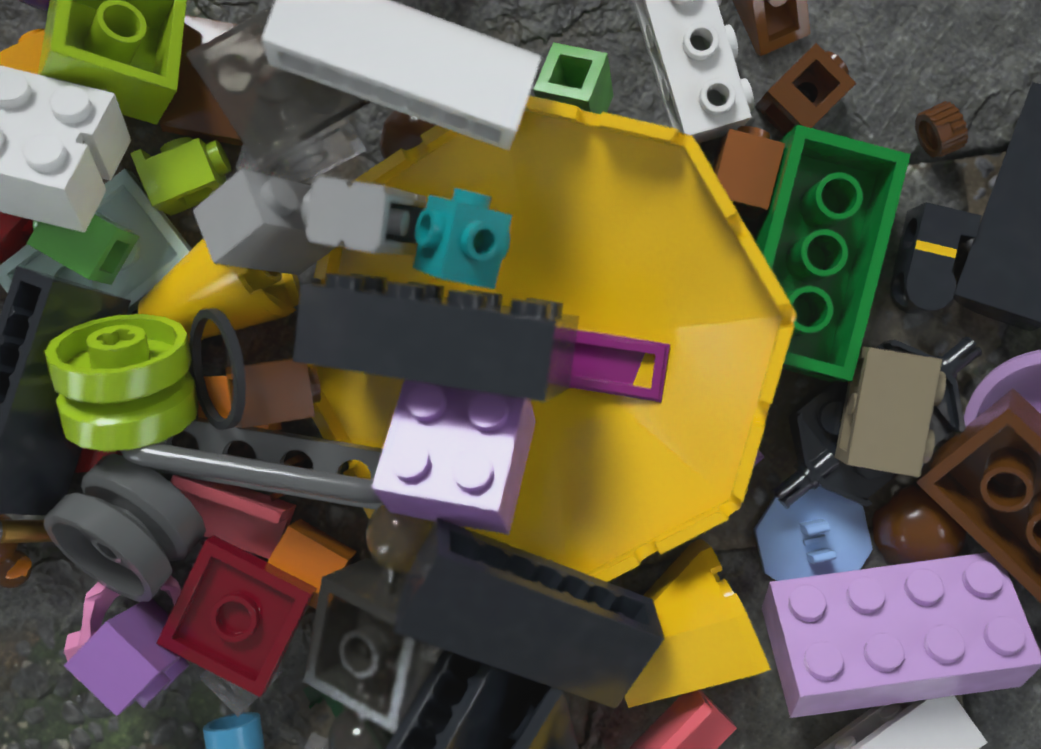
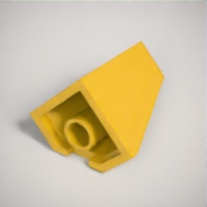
(703, 630)

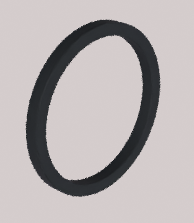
(237, 365)

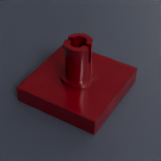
(236, 615)

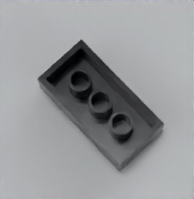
(436, 339)

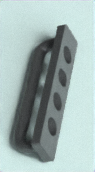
(268, 469)

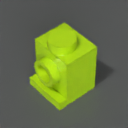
(182, 173)

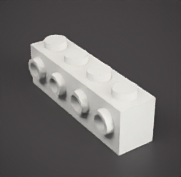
(695, 66)

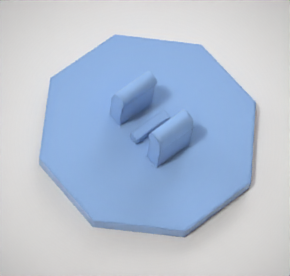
(812, 536)

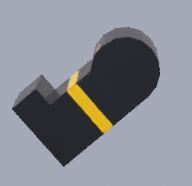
(927, 254)

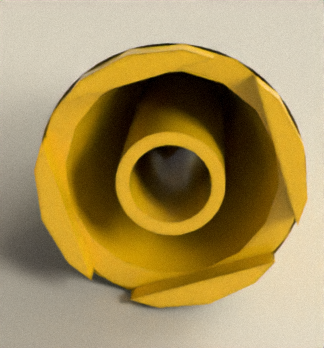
(240, 293)

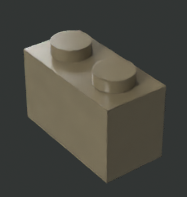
(890, 411)

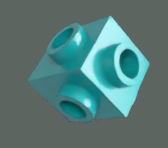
(462, 239)

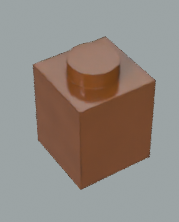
(748, 168)

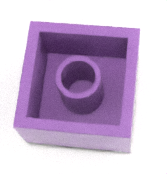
(455, 456)

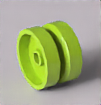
(123, 381)

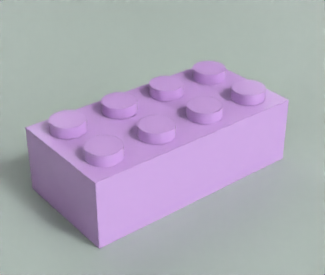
(898, 634)

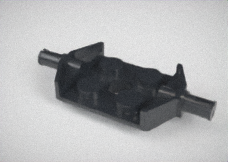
(818, 424)

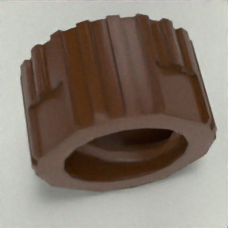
(941, 129)

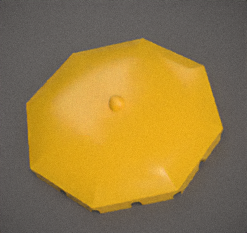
(640, 247)

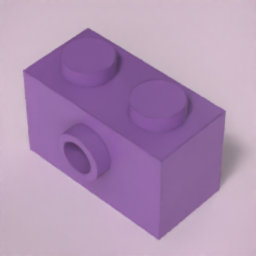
(125, 662)

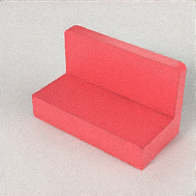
(238, 514)
(688, 724)

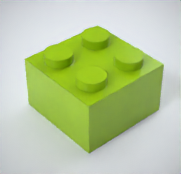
(117, 49)

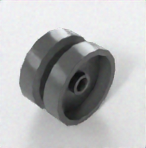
(125, 527)

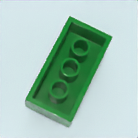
(829, 243)

